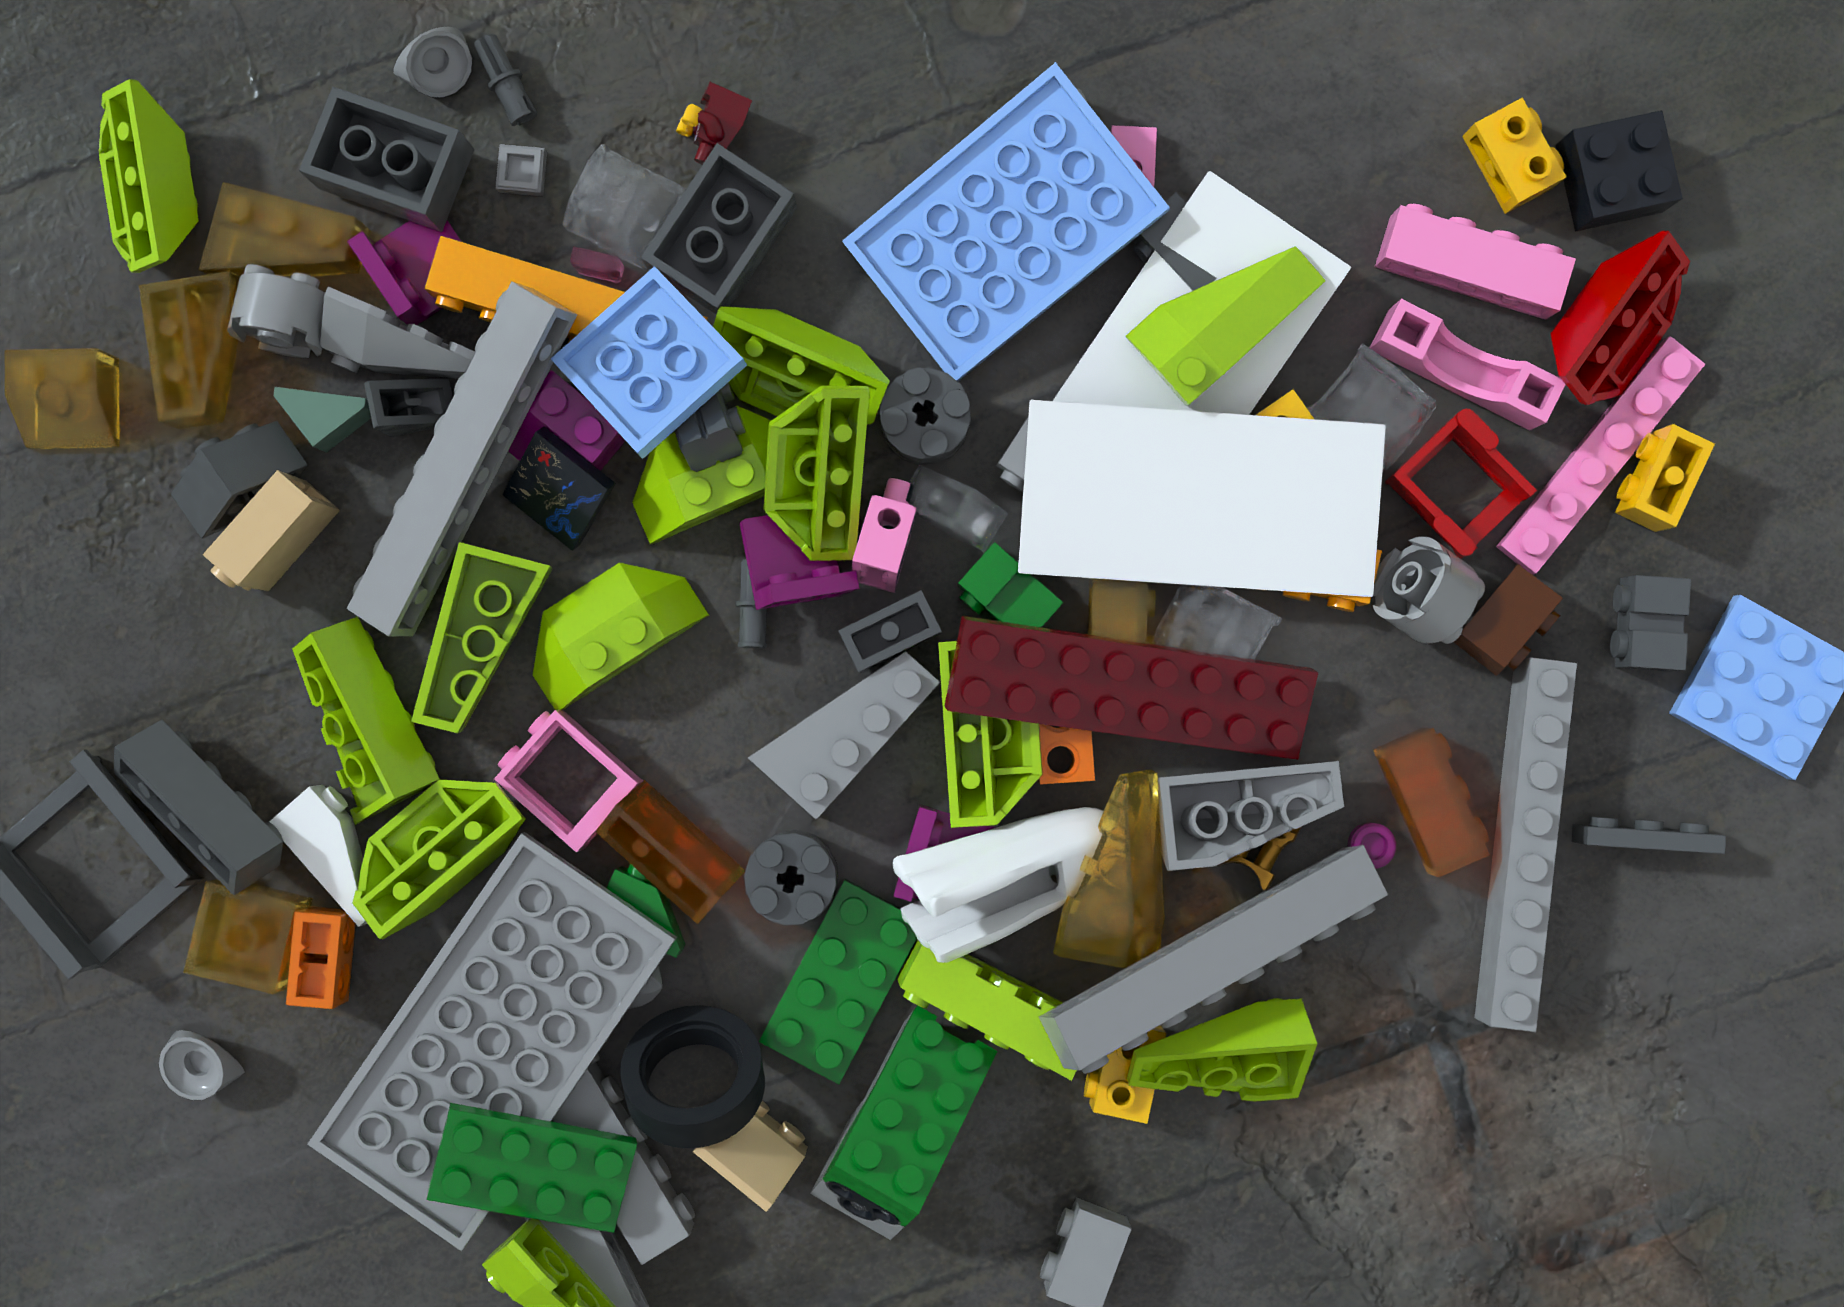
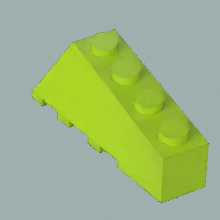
(363, 719)

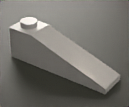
(376, 341)
(1230, 812)

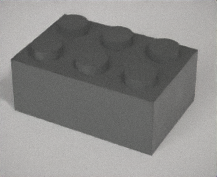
(387, 159)
(720, 230)

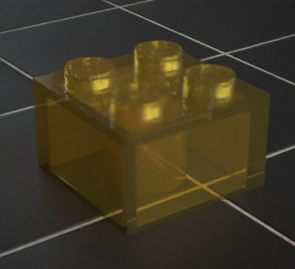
(244, 936)

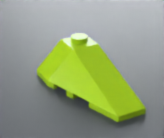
(1249, 1051)

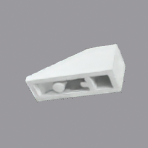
(325, 842)

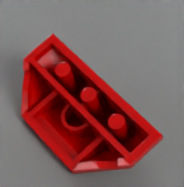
(1619, 318)

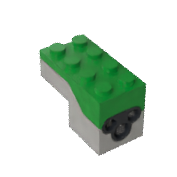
(904, 1126)

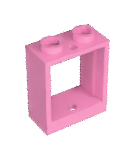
(518, 760)

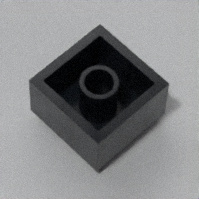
(1619, 170)

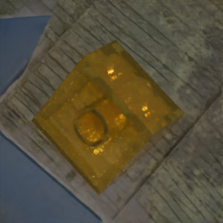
(64, 397)

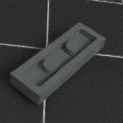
(1649, 835)

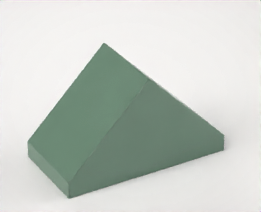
(323, 417)

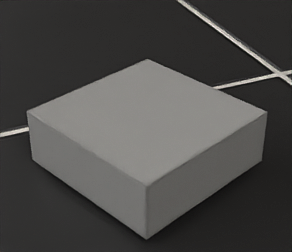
(521, 170)

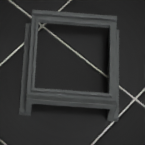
(40, 910)

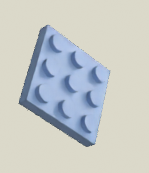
(649, 362)
(1763, 687)

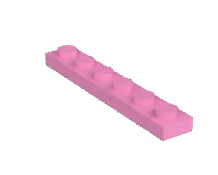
(1600, 455)

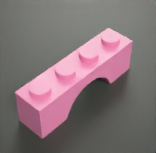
(1495, 383)

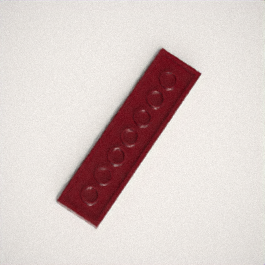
(1129, 688)

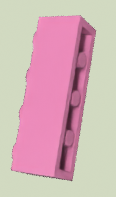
(1475, 261)

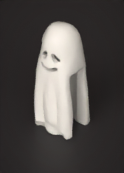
(996, 880)

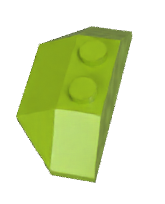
(144, 177)
(793, 359)
(818, 471)
(678, 498)
(610, 628)
(986, 759)
(432, 851)

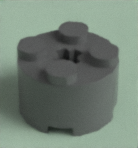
(919, 390)
(772, 896)

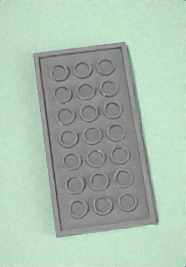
(493, 1026)

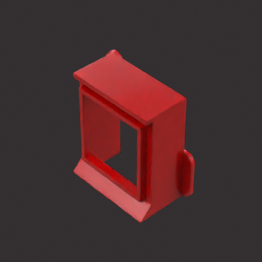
(1480, 445)

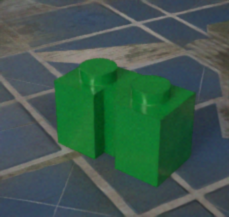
(1004, 593)

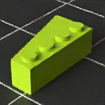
(476, 626)
(985, 999)

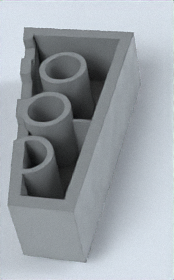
(837, 741)

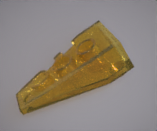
(1121, 898)

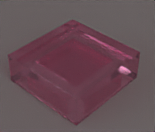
(597, 264)

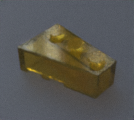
(278, 236)
(190, 347)

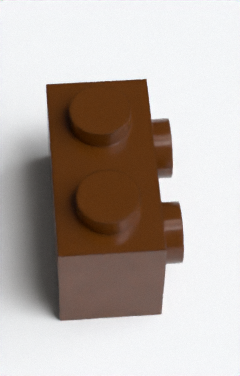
(1508, 620)

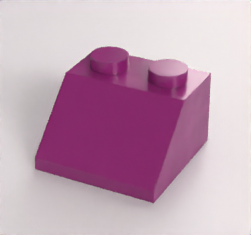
(570, 419)

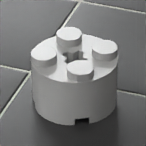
(278, 312)
(1426, 591)

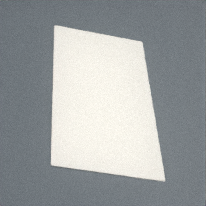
(1222, 235)
(1201, 498)

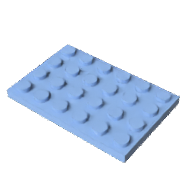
(1006, 223)

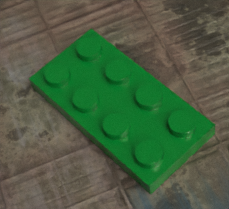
(840, 982)
(531, 1168)

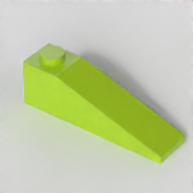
(1213, 327)
(540, 1271)

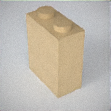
(270, 533)

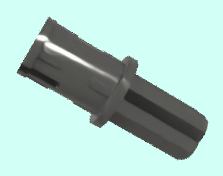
(505, 81)
(752, 621)

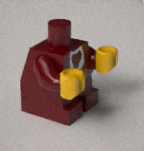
(718, 121)

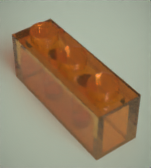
(1432, 801)
(670, 851)

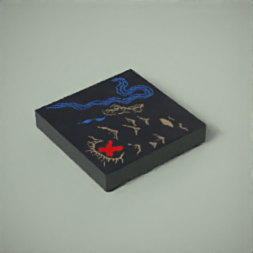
(558, 488)

